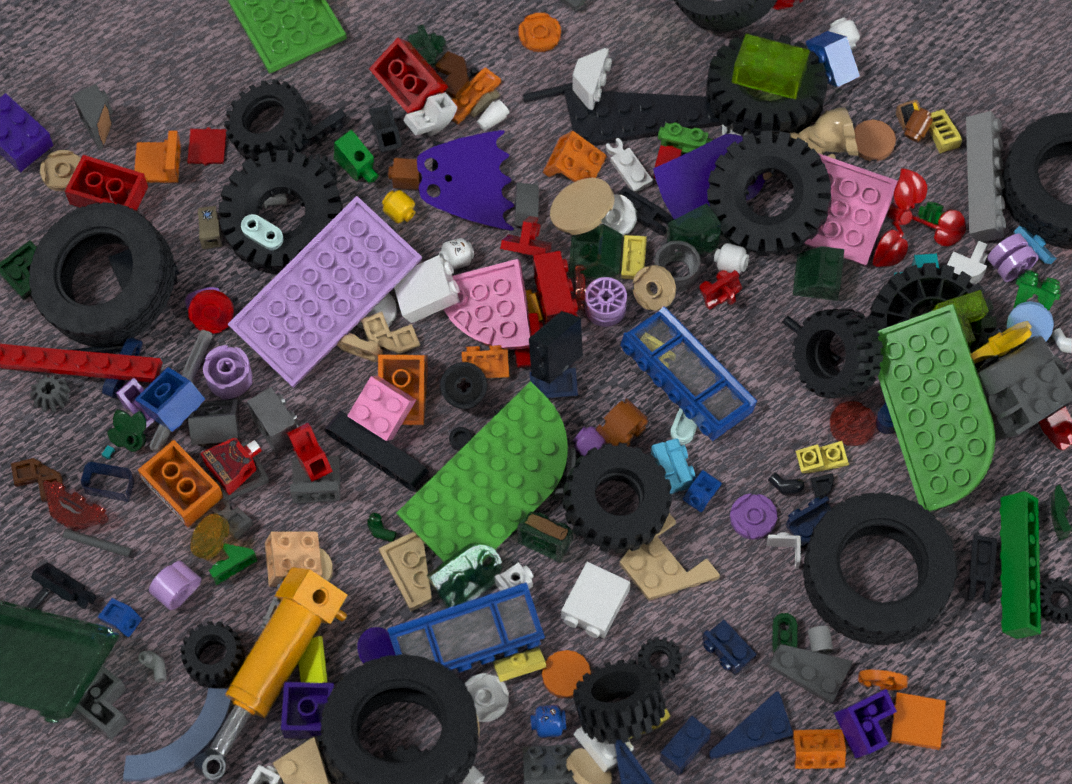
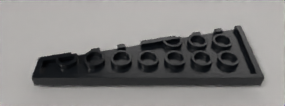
(635, 115)

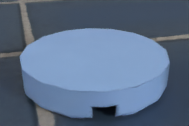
(1036, 315)

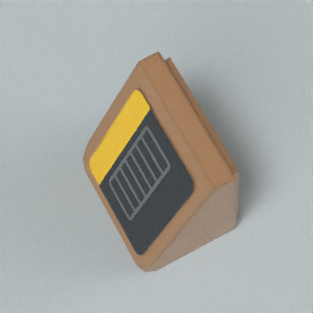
(905, 111)

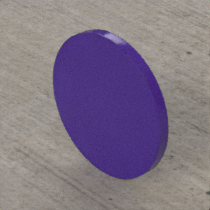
(374, 644)

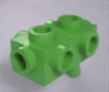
(682, 137)

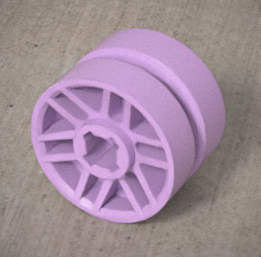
(1012, 257)
(605, 301)

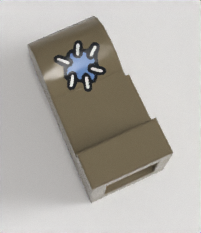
(209, 227)

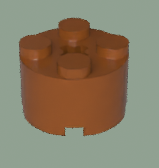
(623, 423)

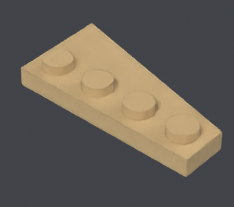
(303, 765)

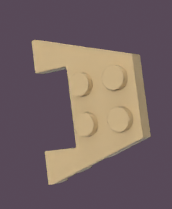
(657, 570)

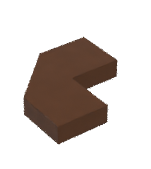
(456, 69)
(34, 471)

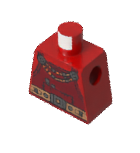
(231, 462)

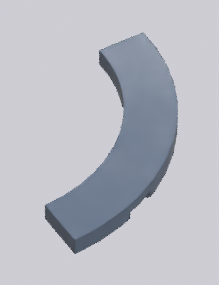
(185, 748)

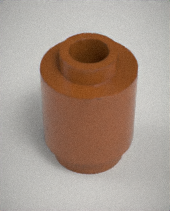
(918, 125)

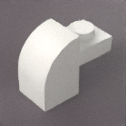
(433, 117)
(972, 266)

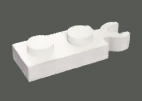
(629, 167)

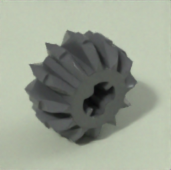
(58, 395)

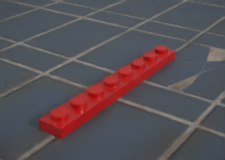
(79, 363)

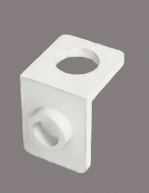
(787, 540)

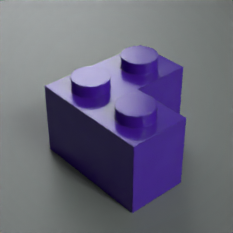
(861, 723)

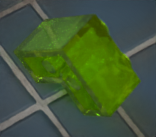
(969, 309)

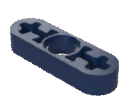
(131, 347)

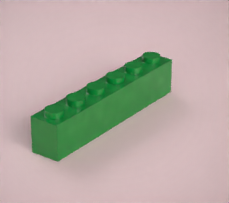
(1020, 565)

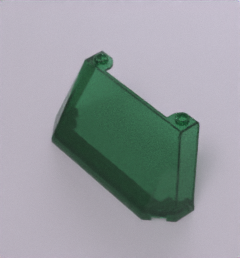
(49, 659)

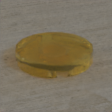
(208, 536)

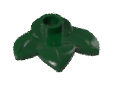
(127, 427)

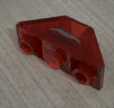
(72, 509)

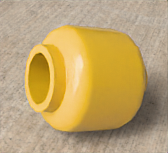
(398, 206)

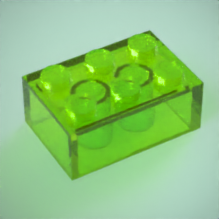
(770, 66)

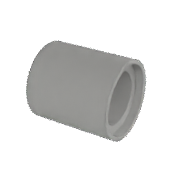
(820, 640)

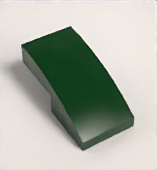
(1059, 508)

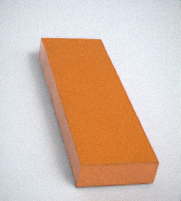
(482, 83)

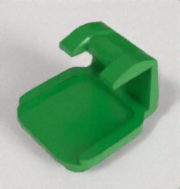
(1029, 285)

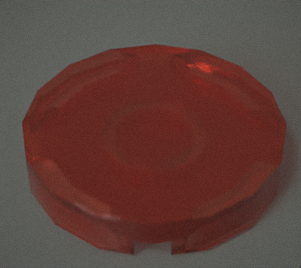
(579, 286)
(847, 428)

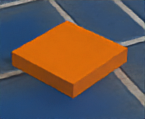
(918, 721)

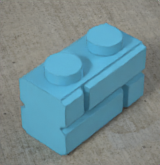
(673, 459)

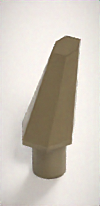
(484, 102)

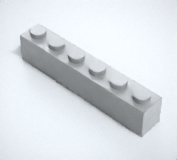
(985, 177)

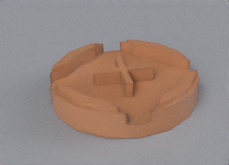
(874, 140)

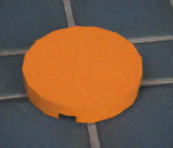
(539, 32)
(563, 672)
(883, 679)

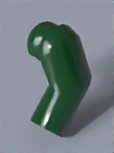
(378, 530)

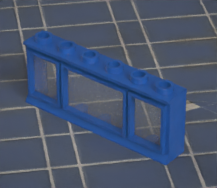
(688, 373)
(472, 630)

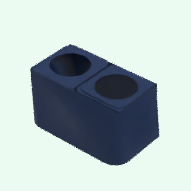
(110, 470)

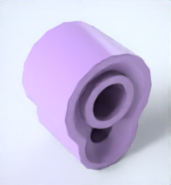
(174, 585)

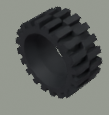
(621, 718)

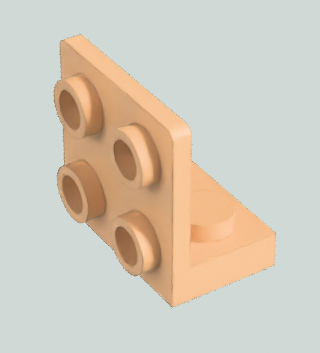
(291, 550)

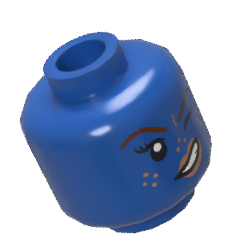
(548, 721)

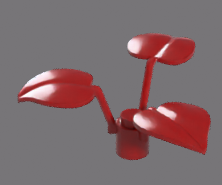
(910, 190)

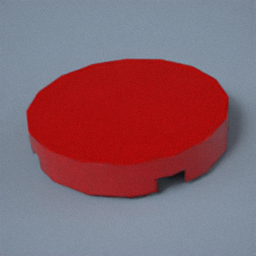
(211, 311)

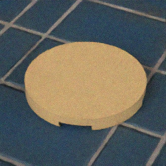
(582, 206)

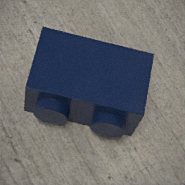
(685, 745)

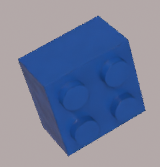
(170, 399)

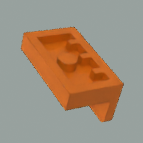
(492, 361)
(819, 749)

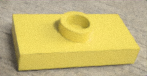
(633, 255)
(519, 664)

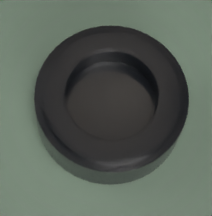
(459, 438)

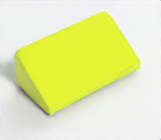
(312, 663)

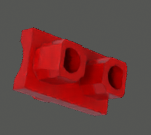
(722, 290)

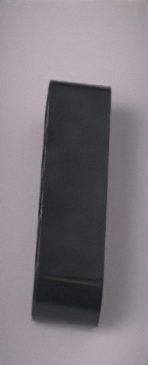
(377, 451)

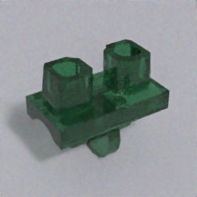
(429, 45)

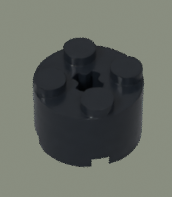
(454, 394)

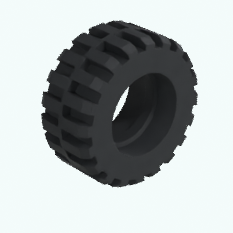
(861, 348)

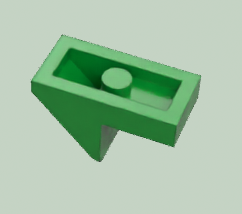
(238, 559)

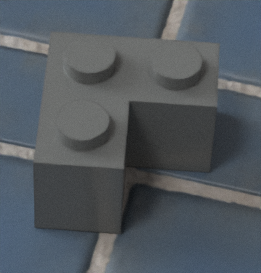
(98, 701)

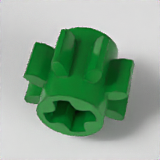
(931, 212)

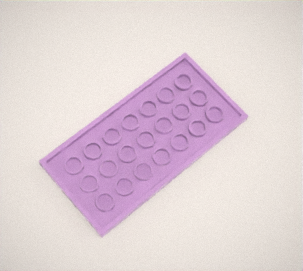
(325, 291)

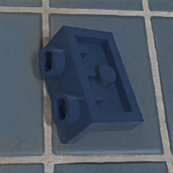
(562, 386)
(804, 521)
(728, 647)

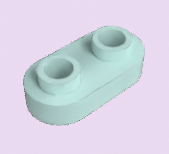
(261, 231)

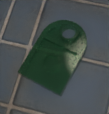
(464, 575)

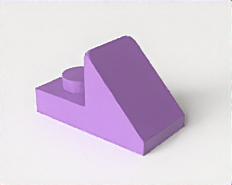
(127, 396)

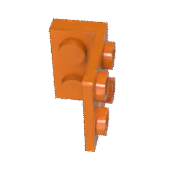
(574, 158)
(159, 159)

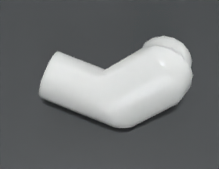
(1062, 342)

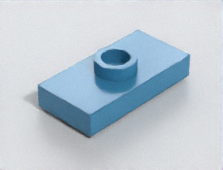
(1037, 245)

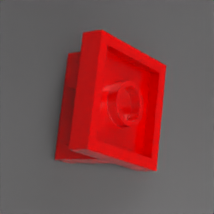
(527, 242)

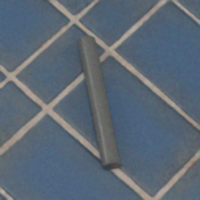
(98, 543)

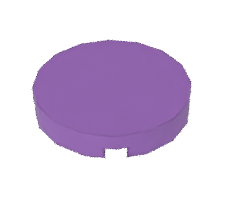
(753, 516)

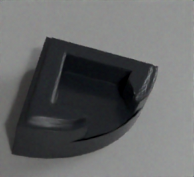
(822, 485)

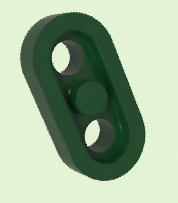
(784, 637)

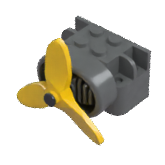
(1022, 381)

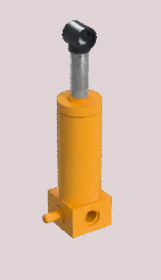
(303, 606)

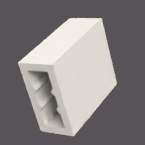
(427, 289)
(595, 600)

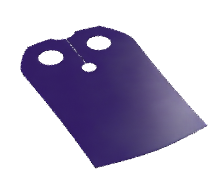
(685, 179)

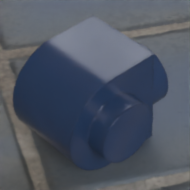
(884, 421)

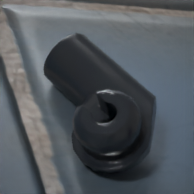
(786, 487)

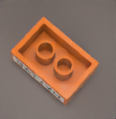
(180, 483)

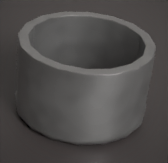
(688, 256)

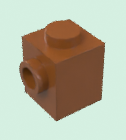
(404, 174)

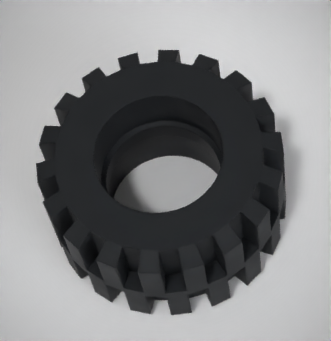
(203, 638)

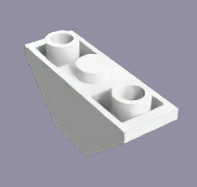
(590, 76)

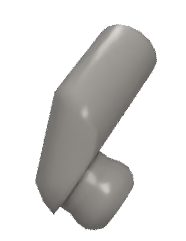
(155, 663)

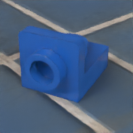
(701, 491)
(120, 617)

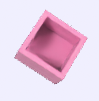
(381, 408)

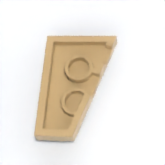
(408, 567)

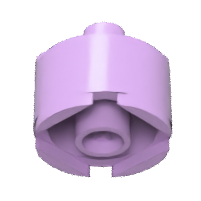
(227, 372)

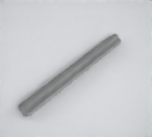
(189, 372)

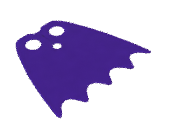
(475, 179)

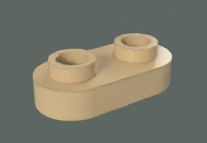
(352, 344)

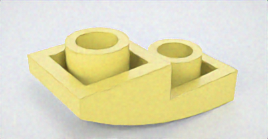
(822, 458)

